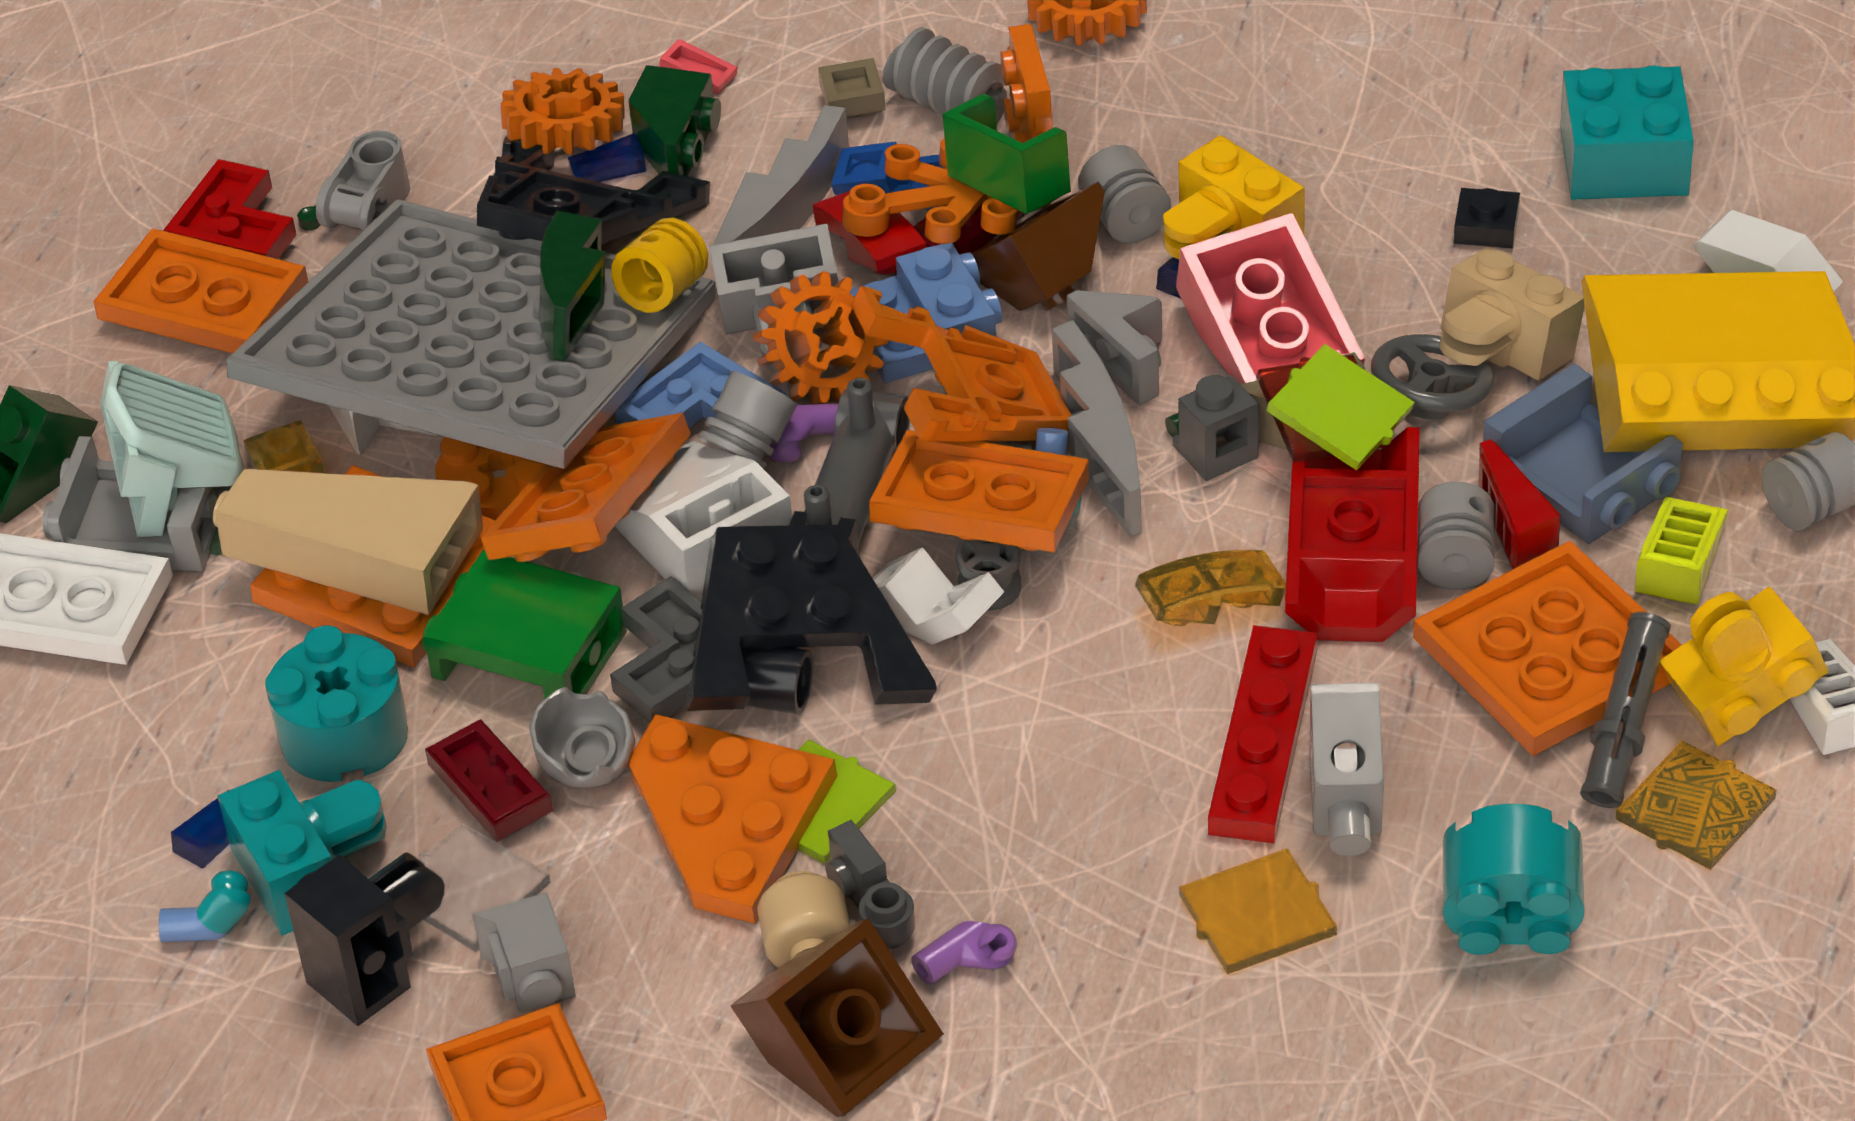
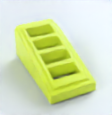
(1679, 550)

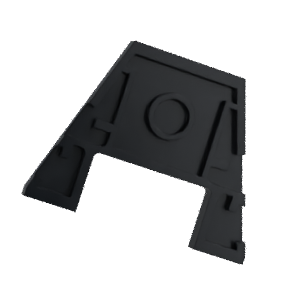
(526, 196)
(793, 592)

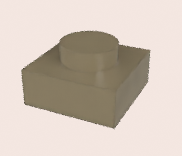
(853, 87)

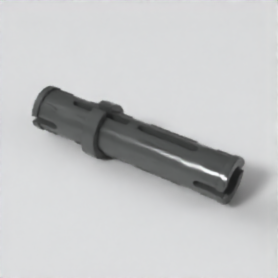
(1606, 775)

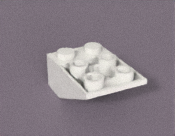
(690, 500)

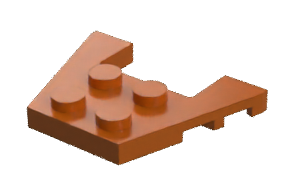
(990, 383)

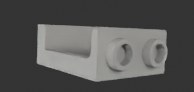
(95, 515)

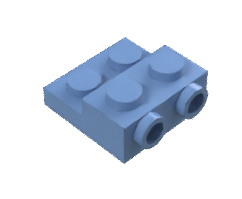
(944, 286)

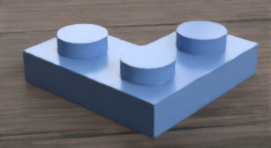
(685, 385)

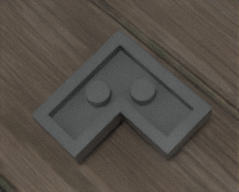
(669, 624)

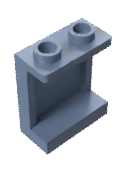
(1559, 448)

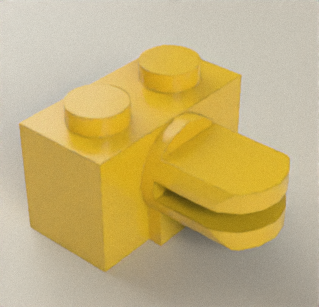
(1227, 191)
(1742, 662)

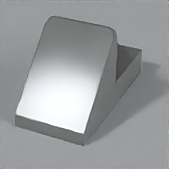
(1124, 335)

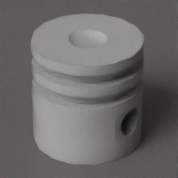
(1132, 194)
(748, 418)
(1811, 481)
(1456, 535)

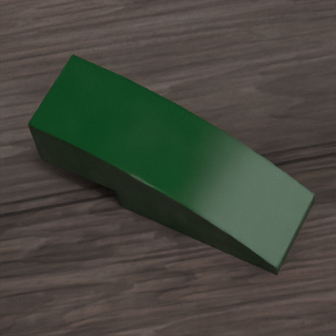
(570, 280)

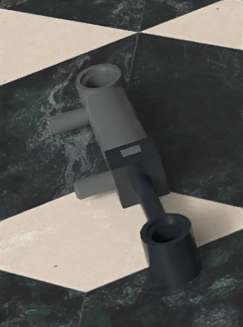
(865, 439)

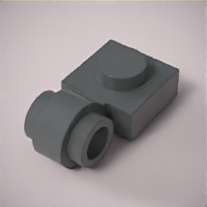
(863, 878)

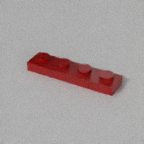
(1263, 734)

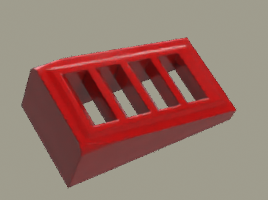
(1521, 513)

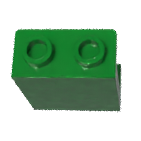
(526, 625)

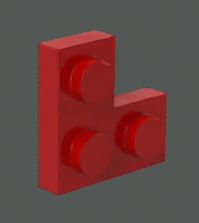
(227, 214)

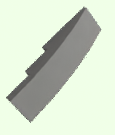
(796, 181)
(1098, 425)

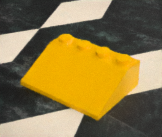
(1719, 359)

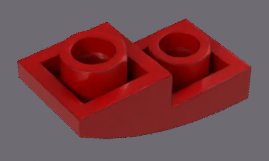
(873, 251)

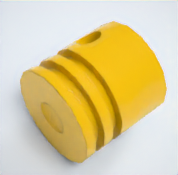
(659, 265)

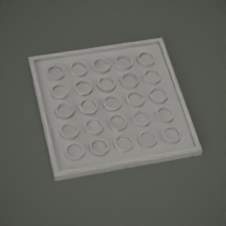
(445, 337)

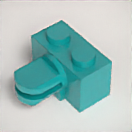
(286, 839)

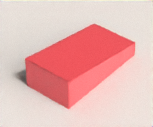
(690, 58)

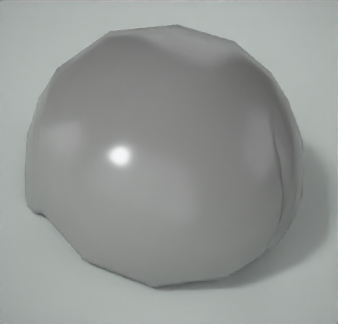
(581, 738)

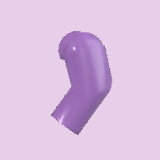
(805, 421)
(965, 945)

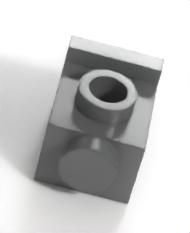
(1213, 410)

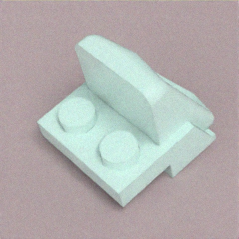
(165, 440)

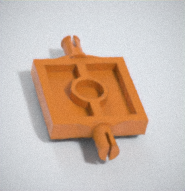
(1029, 106)

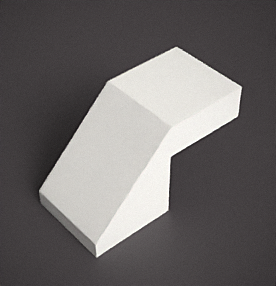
(1754, 245)
(928, 601)

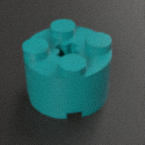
(337, 705)
(1513, 880)

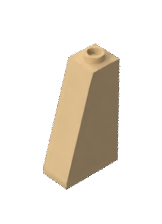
(353, 531)

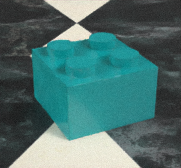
(1626, 132)

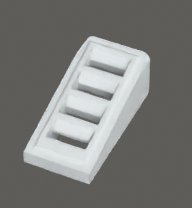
(1830, 727)

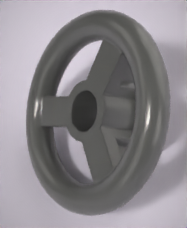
(1431, 381)

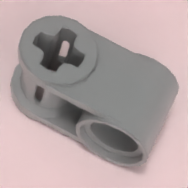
(364, 182)

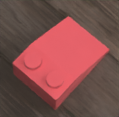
(1261, 298)

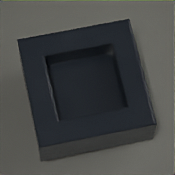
(1486, 217)

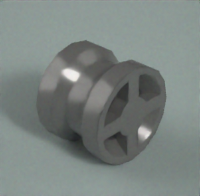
(998, 559)

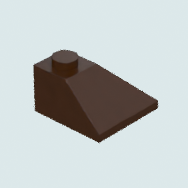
(1044, 252)
(839, 1018)

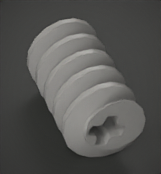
(941, 73)

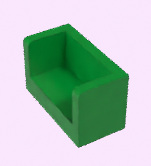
(1000, 166)

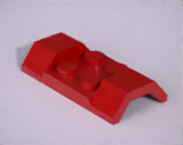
(1355, 543)

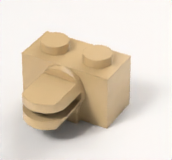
(1509, 316)

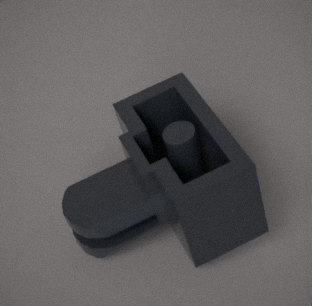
(357, 930)

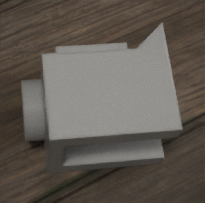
(526, 951)

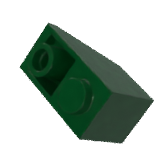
(673, 117)
(35, 439)

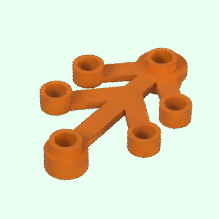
(869, 208)

